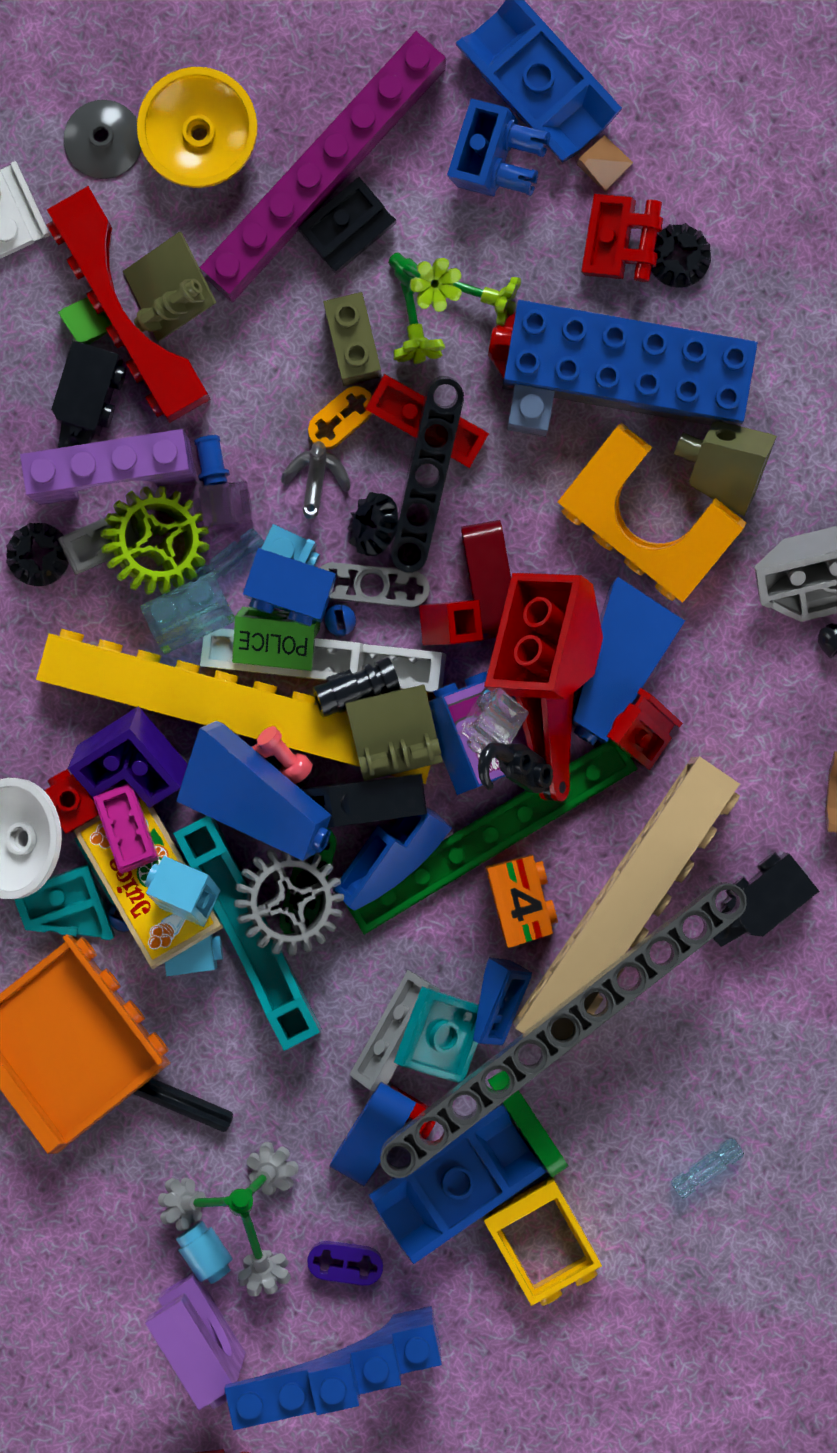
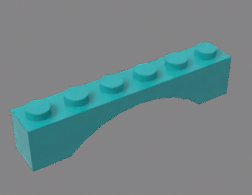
(268, 972)

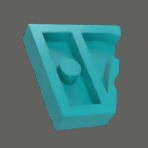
(67, 905)

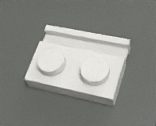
(19, 215)

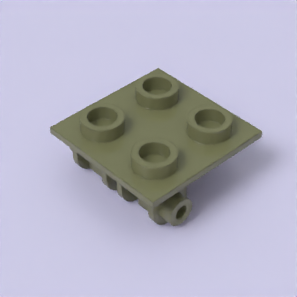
(168, 288)
(394, 732)

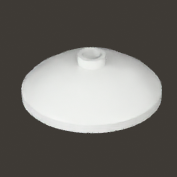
(27, 838)

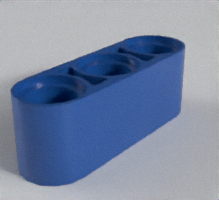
(378, 1121)

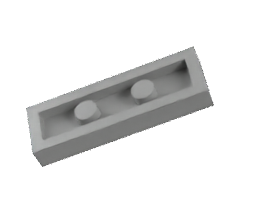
(378, 1056)

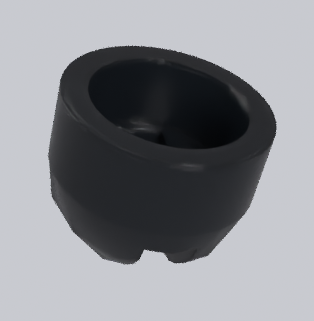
(828, 639)

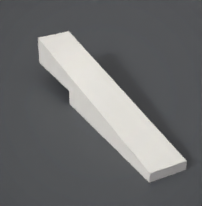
(335, 656)

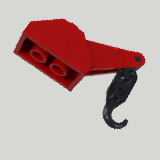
(541, 657)

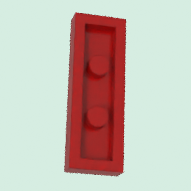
(403, 408)

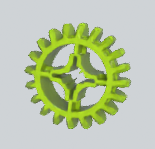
(146, 525)

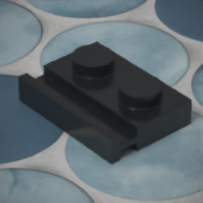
(347, 225)

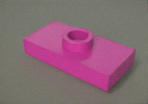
(126, 828)

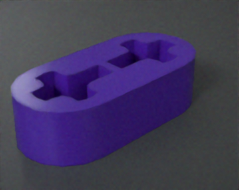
(345, 1273)

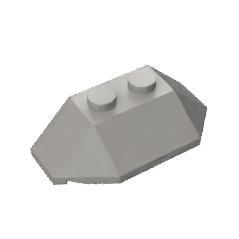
(801, 576)

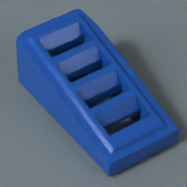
(499, 1000)

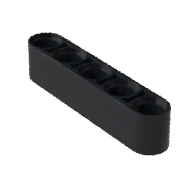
(427, 494)

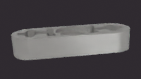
(402, 579)

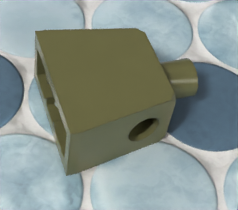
(727, 462)

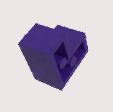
(129, 751)

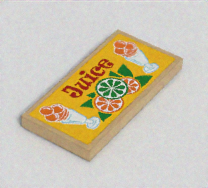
(154, 929)

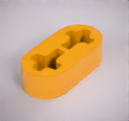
(334, 410)

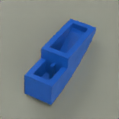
(391, 857)

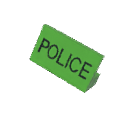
(273, 640)

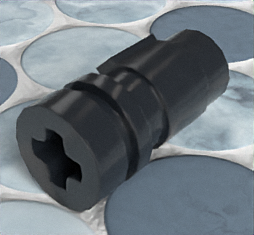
(350, 686)

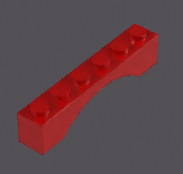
(88, 236)

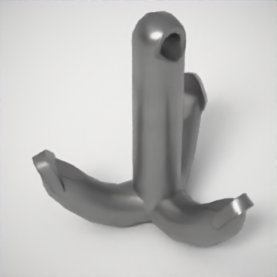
(317, 459)

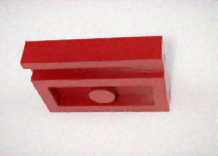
(644, 729)

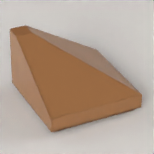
(604, 163)

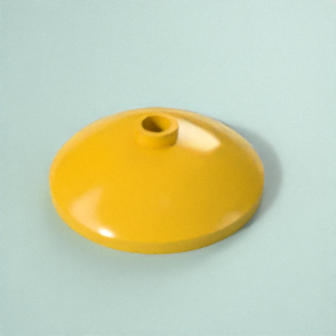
(191, 101)

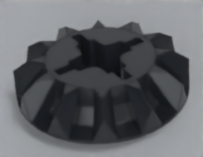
(697, 263)
(384, 513)
(27, 570)

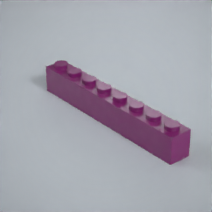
(324, 166)

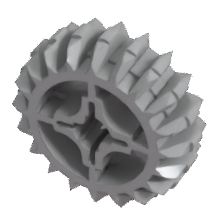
(302, 933)

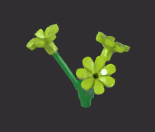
(436, 285)

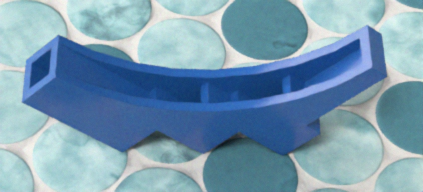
(338, 1379)

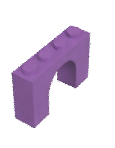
(62, 472)
(197, 1341)

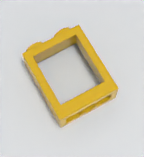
(522, 1205)

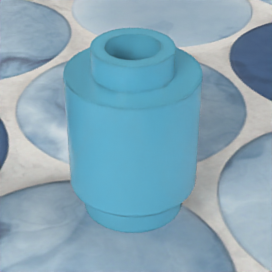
(204, 1253)

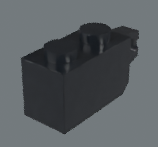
(86, 393)
(770, 897)

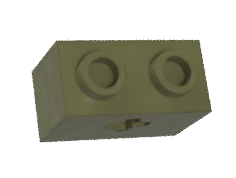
(352, 338)

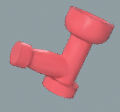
(294, 766)

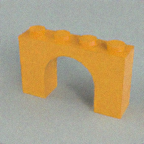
(674, 564)

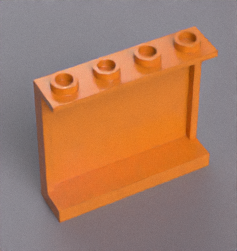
(72, 1045)

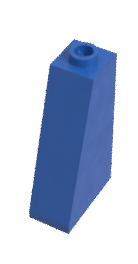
(633, 643)
(251, 795)

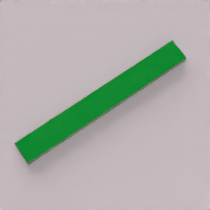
(496, 833)

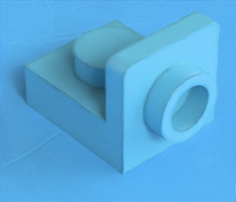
(291, 545)

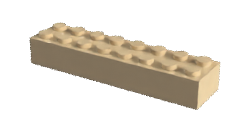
(634, 891)

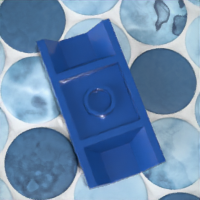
(540, 78)
(457, 1185)

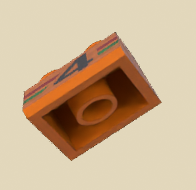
(520, 900)

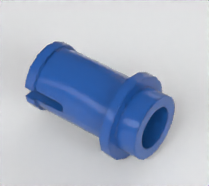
(211, 460)

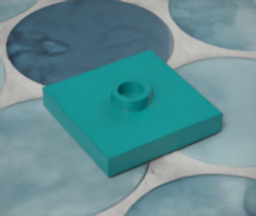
(439, 1036)

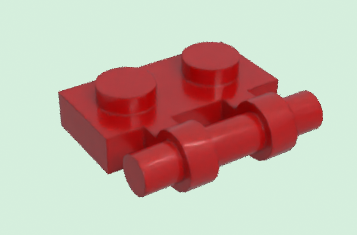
(610, 233)

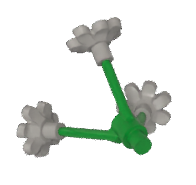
(270, 1172)

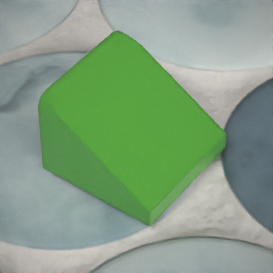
(84, 321)

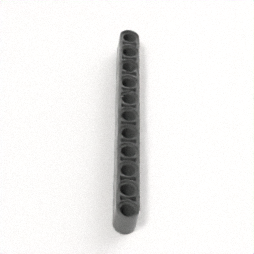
(553, 1048)

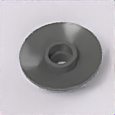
(104, 158)

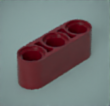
(487, 571)

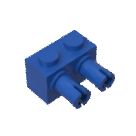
(483, 147)
(289, 586)

